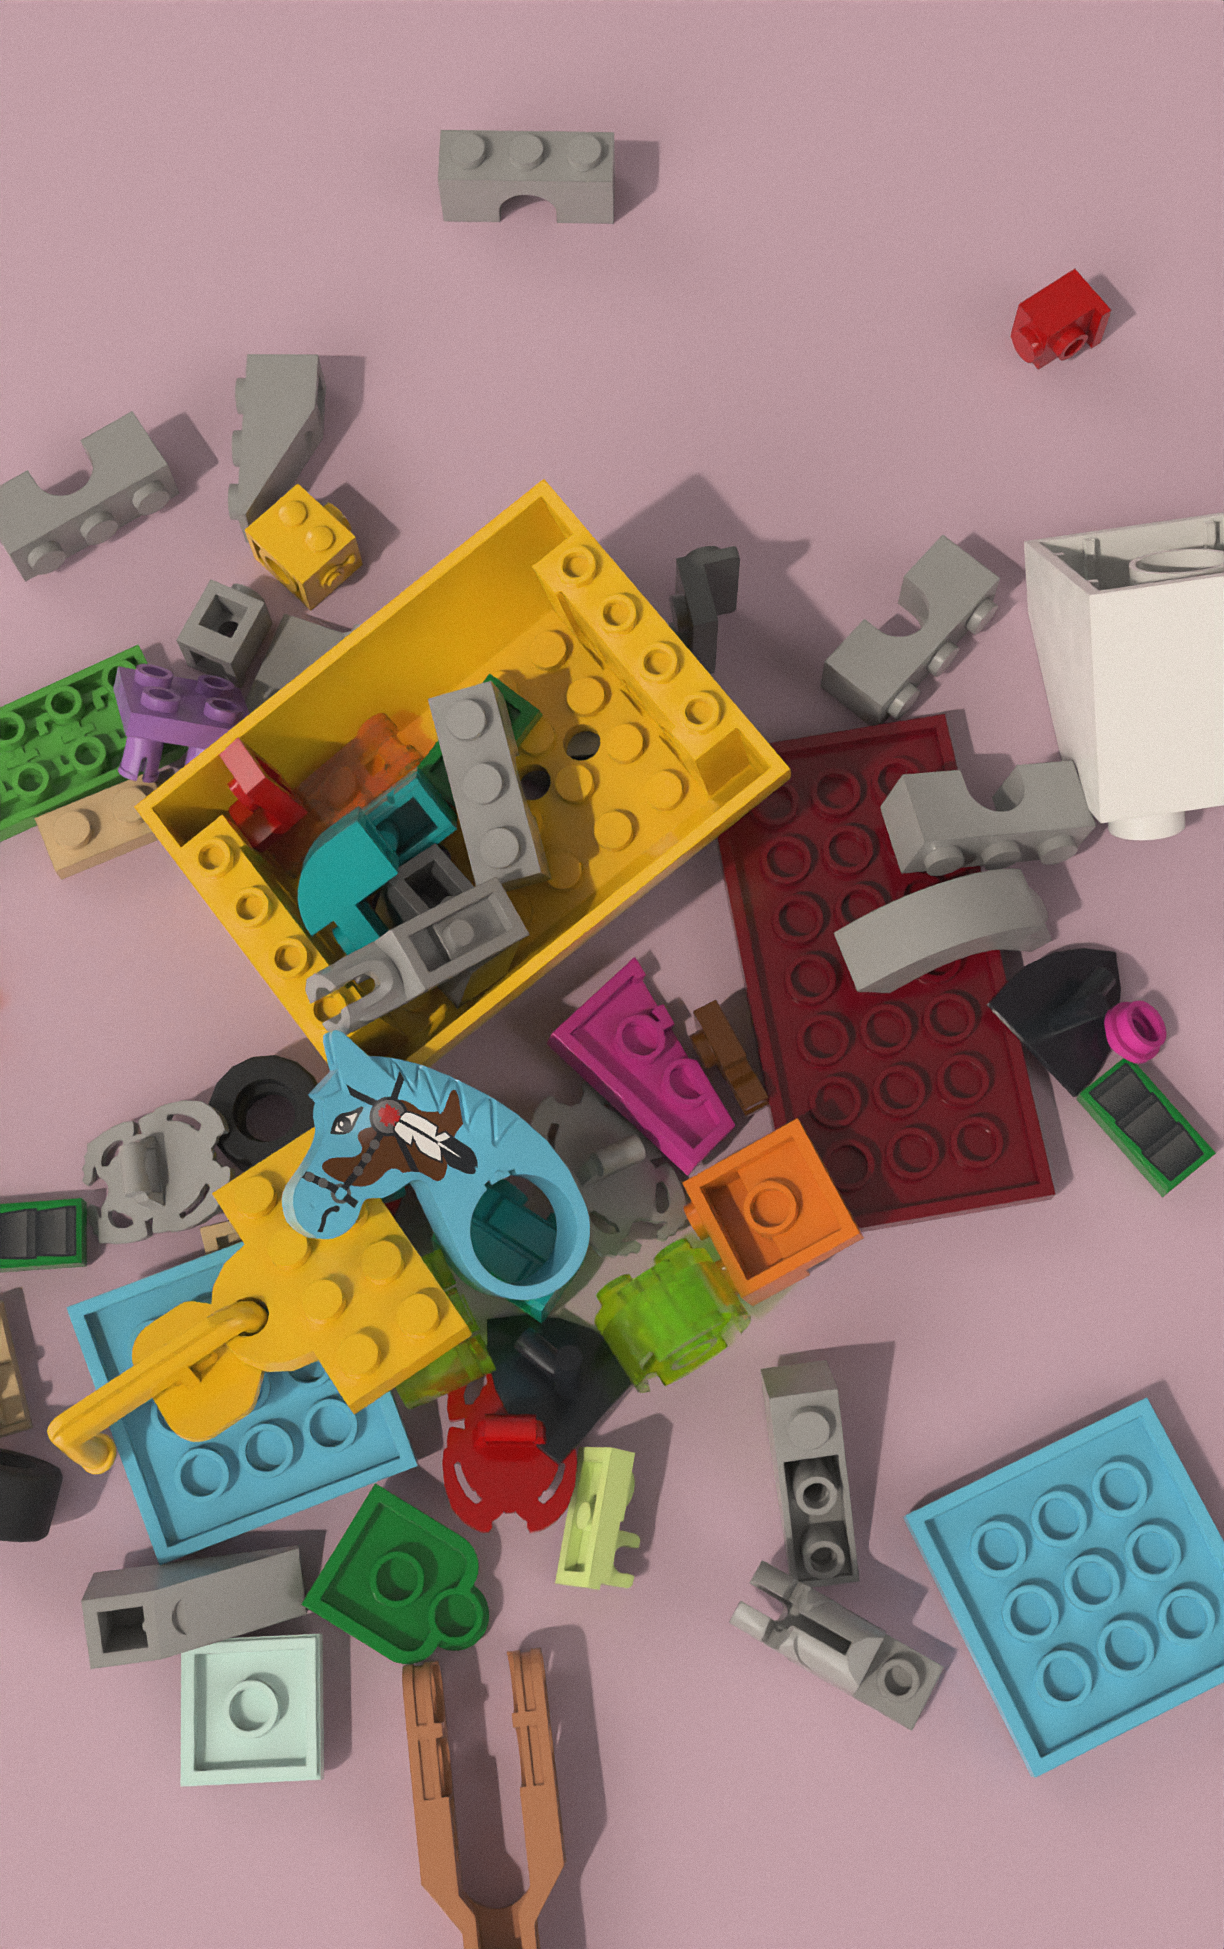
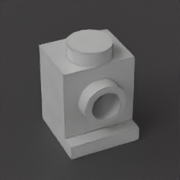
(216, 614)

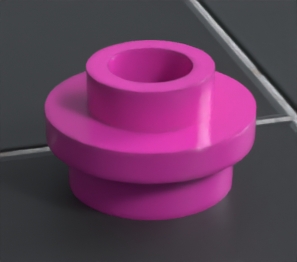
(1135, 1031)

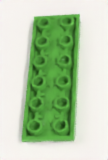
(64, 743)

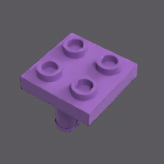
(174, 711)

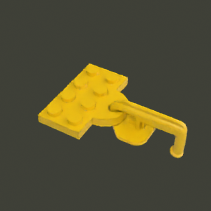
(348, 1301)

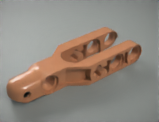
(435, 1811)

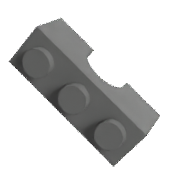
(563, 167)
(124, 484)
(880, 672)
(486, 786)
(943, 829)

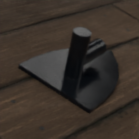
(1061, 1011)
(558, 1374)

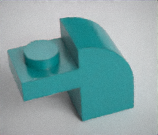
(337, 876)

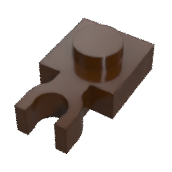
(719, 1046)

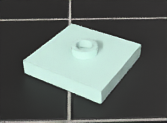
(253, 1711)

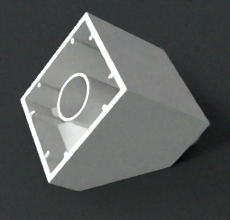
(1135, 666)

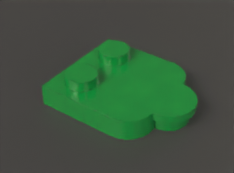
(401, 1583)

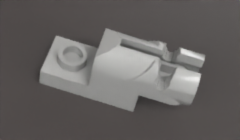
(421, 954)
(840, 1647)

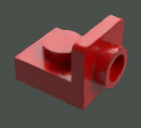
(265, 799)

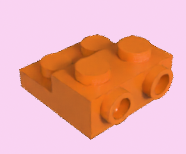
(770, 1213)

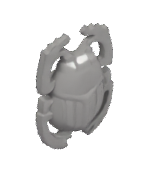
(612, 1170)
(158, 1172)

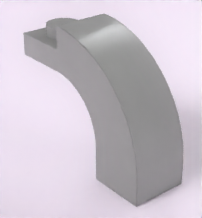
(941, 926)

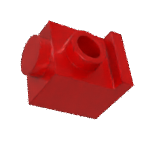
(1059, 321)

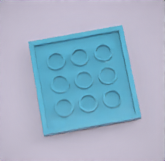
(275, 1462)
(1083, 1585)

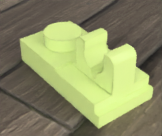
(594, 1517)

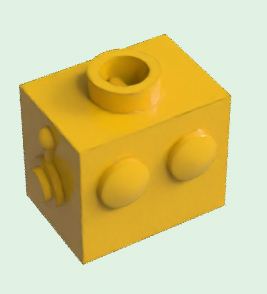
(305, 545)

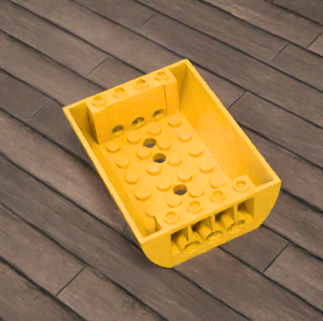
(576, 641)

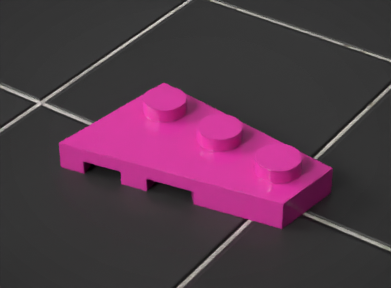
(638, 1065)

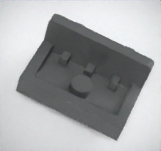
(704, 590)

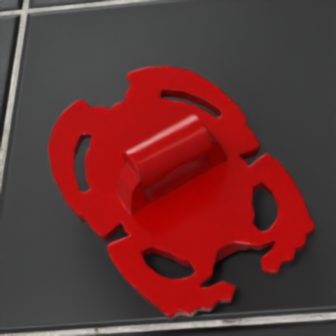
(501, 1464)

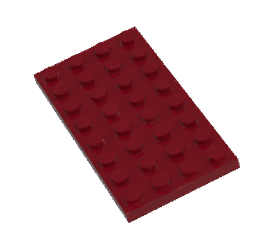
(903, 1091)

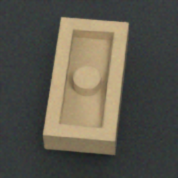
(96, 828)

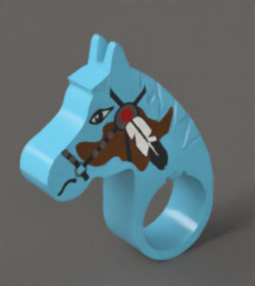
(405, 1124)

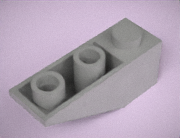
(279, 432)
(810, 1472)
(188, 1604)

